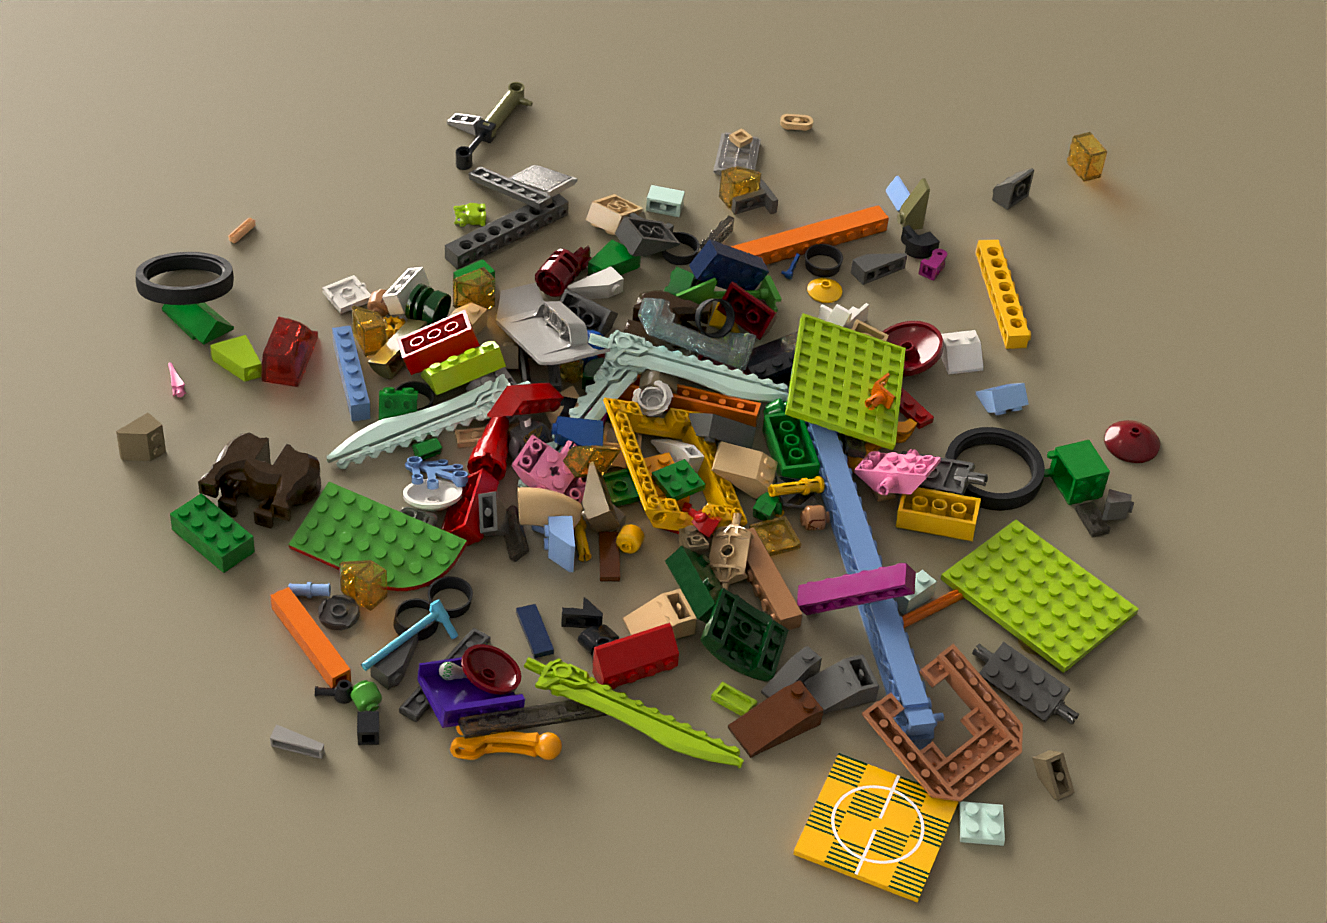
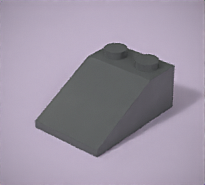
(645, 236)

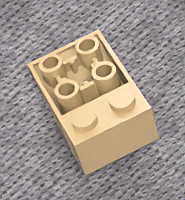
(663, 609)

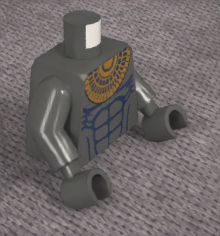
(521, 433)

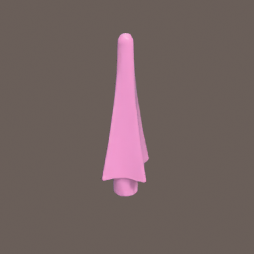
(176, 382)

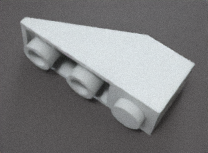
(680, 451)

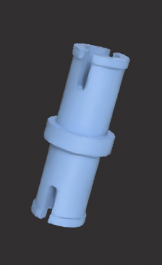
(310, 589)

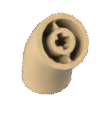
(539, 503)

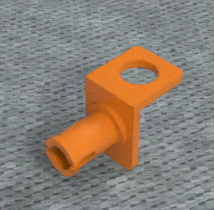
(880, 394)

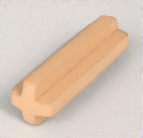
(242, 230)

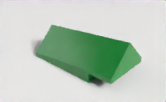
(198, 321)

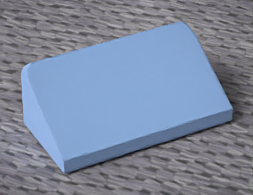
(897, 192)

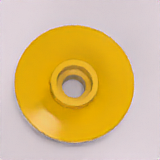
(824, 290)

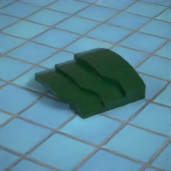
(744, 637)

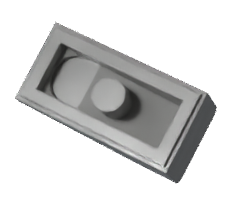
(464, 122)

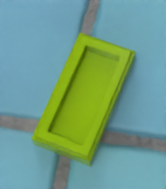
(733, 699)

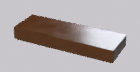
(609, 557)

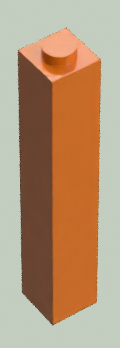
(310, 637)

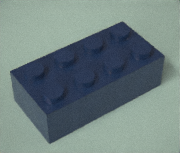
(728, 265)

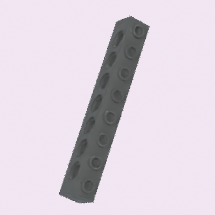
(503, 232)

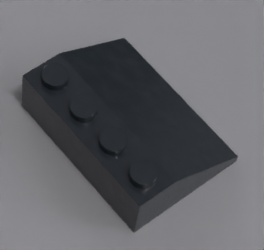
(774, 359)

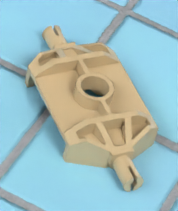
(732, 567)

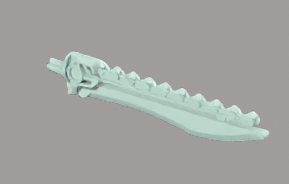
(635, 351)
(609, 375)
(395, 426)

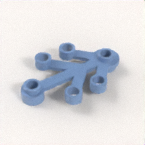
(415, 465)

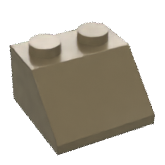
(141, 439)

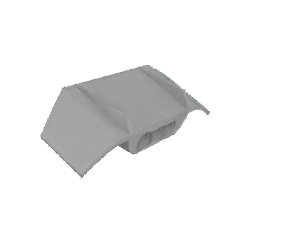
(543, 328)

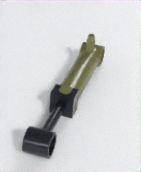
(487, 128)

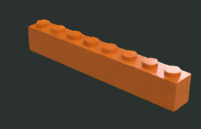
(707, 402)

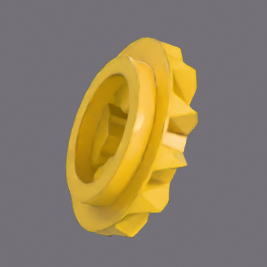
(397, 322)

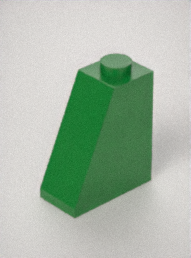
(614, 256)

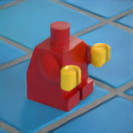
(704, 520)

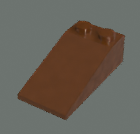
(777, 719)

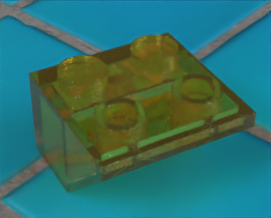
(363, 582)

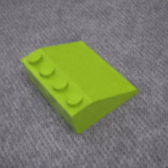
(464, 368)

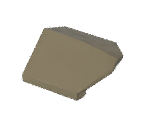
(649, 376)

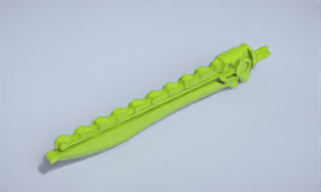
(576, 685)

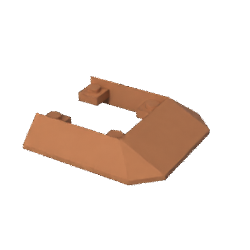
(991, 722)

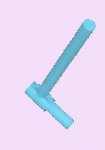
(437, 613)

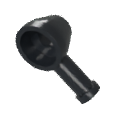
(341, 692)

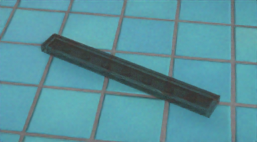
(525, 718)

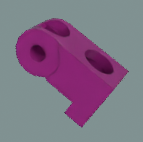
(933, 266)

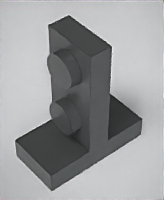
(755, 200)

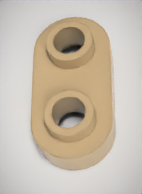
(796, 122)

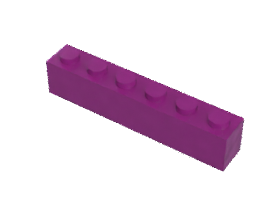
(856, 589)

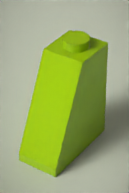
(237, 357)

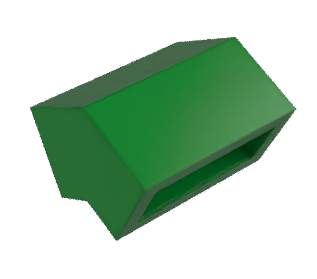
(427, 448)

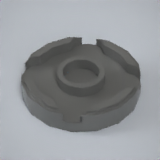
(338, 612)

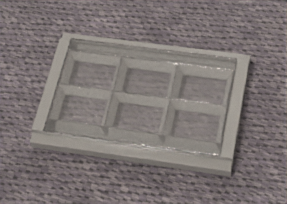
(731, 155)
(544, 180)

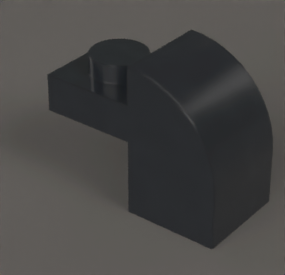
(919, 245)

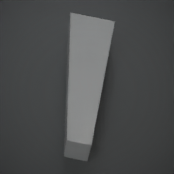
(295, 742)

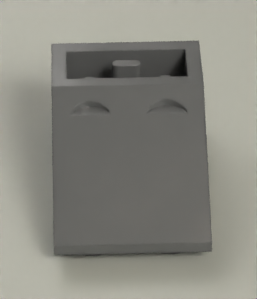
(844, 685)

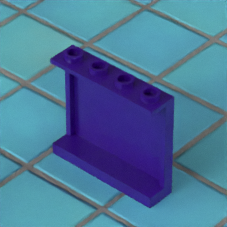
(459, 696)

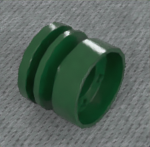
(427, 304)

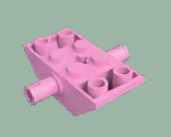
(539, 461)
(895, 471)

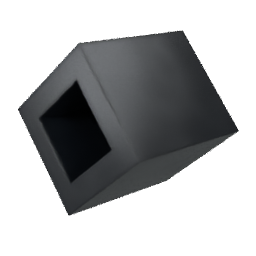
(368, 728)

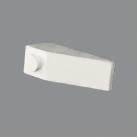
(599, 285)

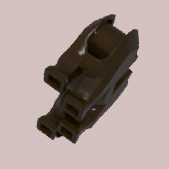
(683, 310)
(247, 468)

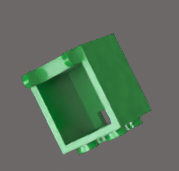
(1078, 472)

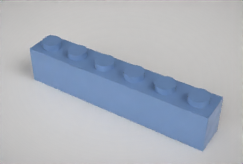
(351, 373)

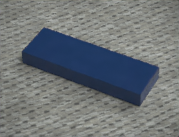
(534, 631)

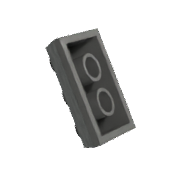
(591, 313)
(718, 428)

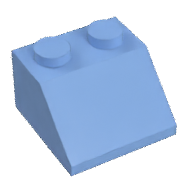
(1003, 397)
(560, 541)

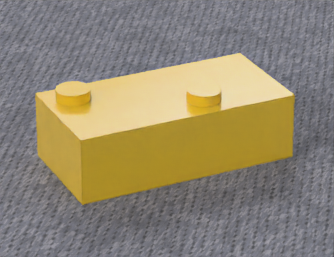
(939, 513)

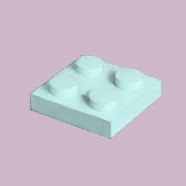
(981, 823)

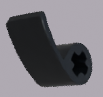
(590, 635)

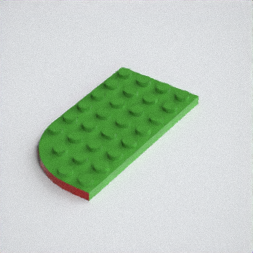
(355, 528)

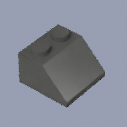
(1013, 189)

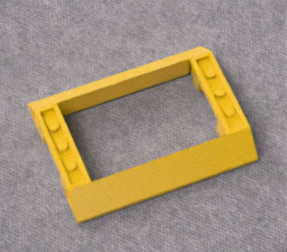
(665, 513)

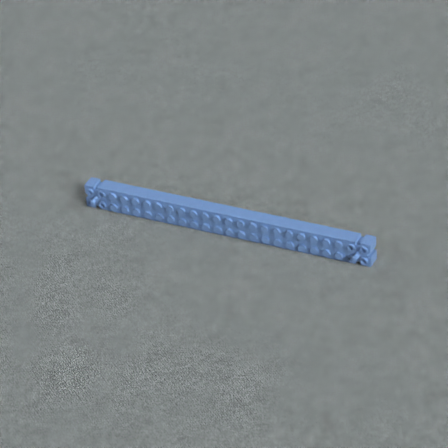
(880, 618)

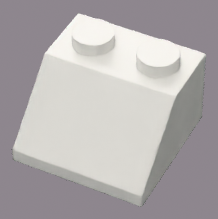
(962, 352)

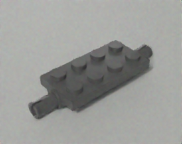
(952, 476)
(1025, 682)

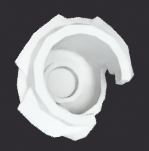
(653, 400)

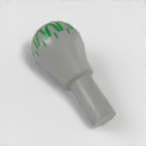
(451, 671)

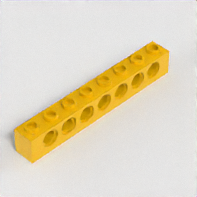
(1002, 294)

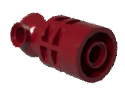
(561, 270)

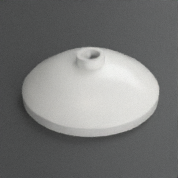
(432, 500)

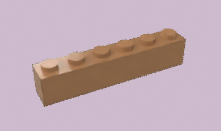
(770, 586)

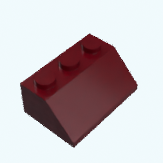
(749, 311)

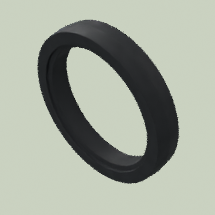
(189, 294)
(1012, 441)

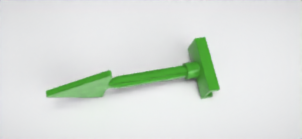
(706, 291)

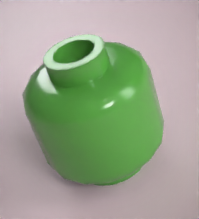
(366, 696)

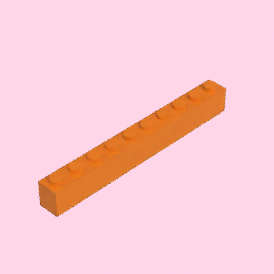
(829, 231)

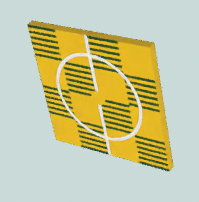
(876, 828)

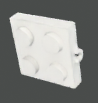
(346, 294)

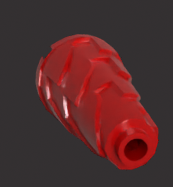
(491, 449)

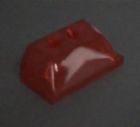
(287, 352)

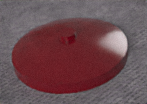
(922, 344)

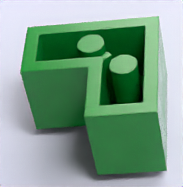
(681, 281)

